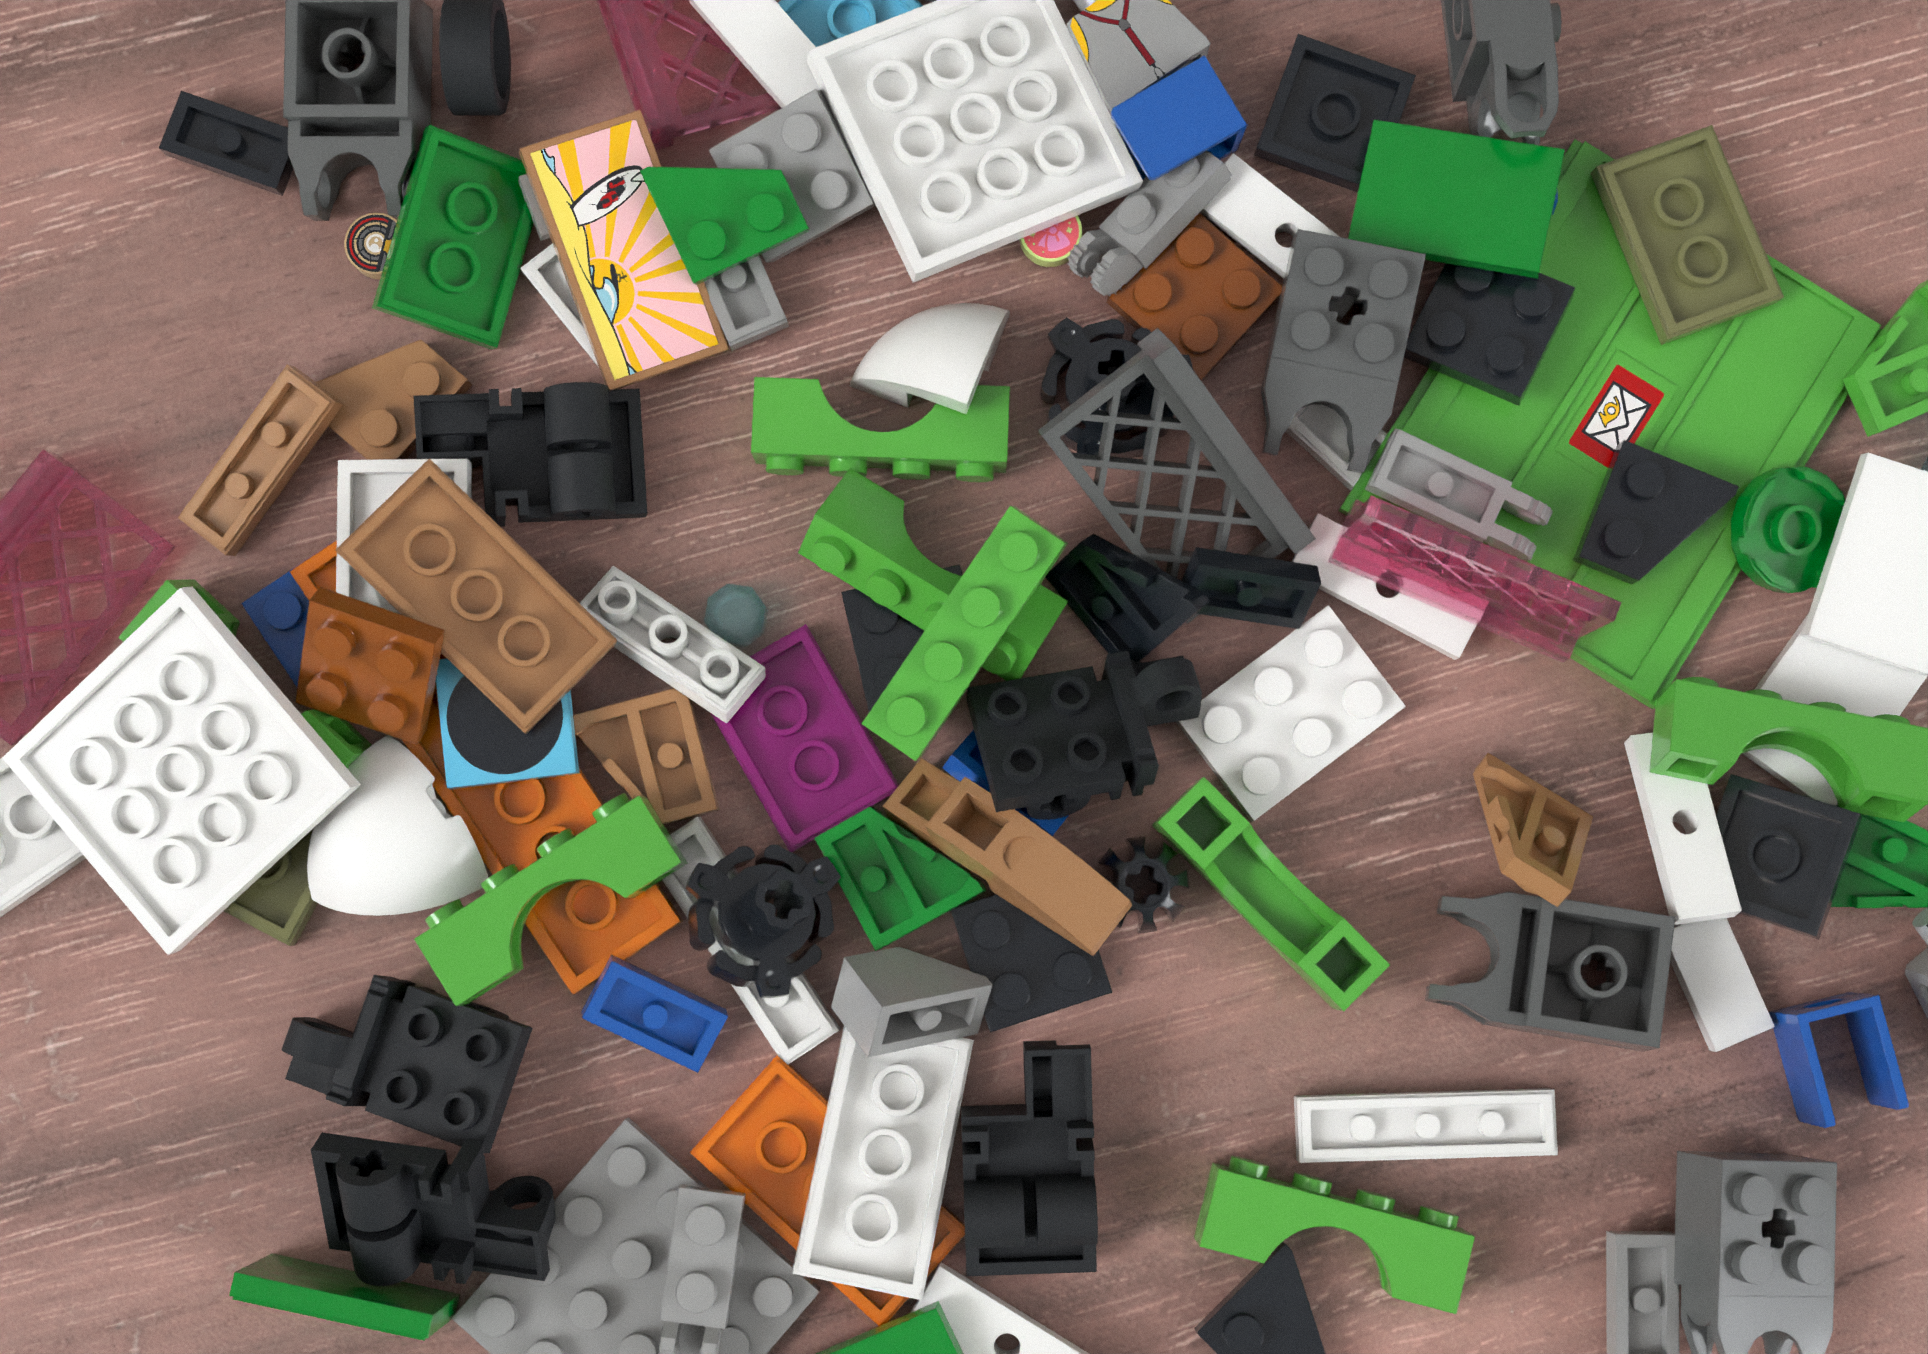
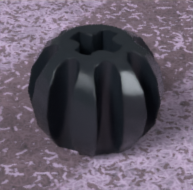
(1157, 874)

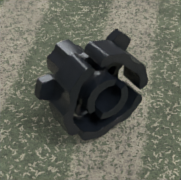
(1091, 357)
(750, 921)

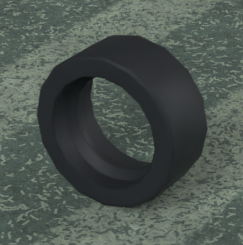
(475, 57)

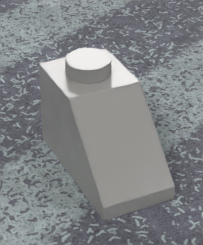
(907, 1000)

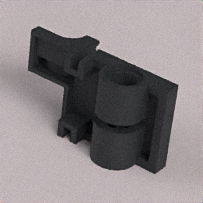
(549, 453)
(1073, 737)
(414, 1061)
(1033, 1171)
(412, 1207)

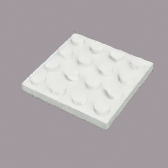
(972, 126)
(180, 770)

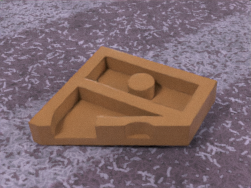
(380, 399)
(653, 752)
(1531, 830)

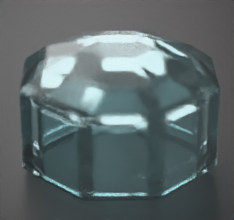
(736, 614)

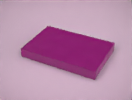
(805, 743)

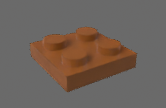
(1198, 295)
(369, 665)

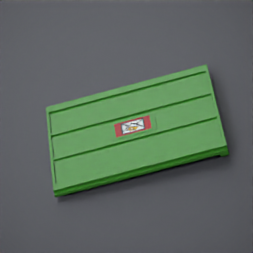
(1715, 400)

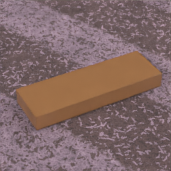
(260, 460)

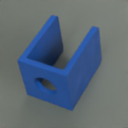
(1179, 120)
(1871, 1046)

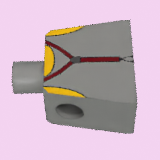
(1133, 44)

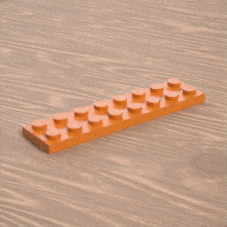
(574, 922)

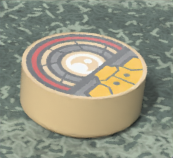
(369, 243)

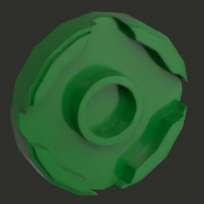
(1786, 527)

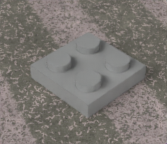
(815, 161)

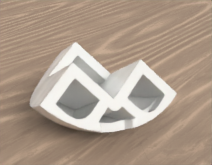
(934, 355)
(391, 842)

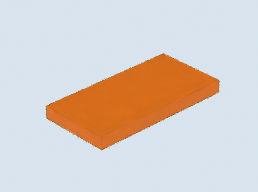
(769, 1153)

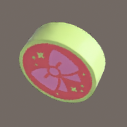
(1053, 245)

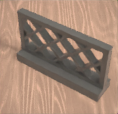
(1208, 432)

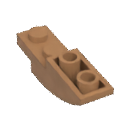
(1010, 854)

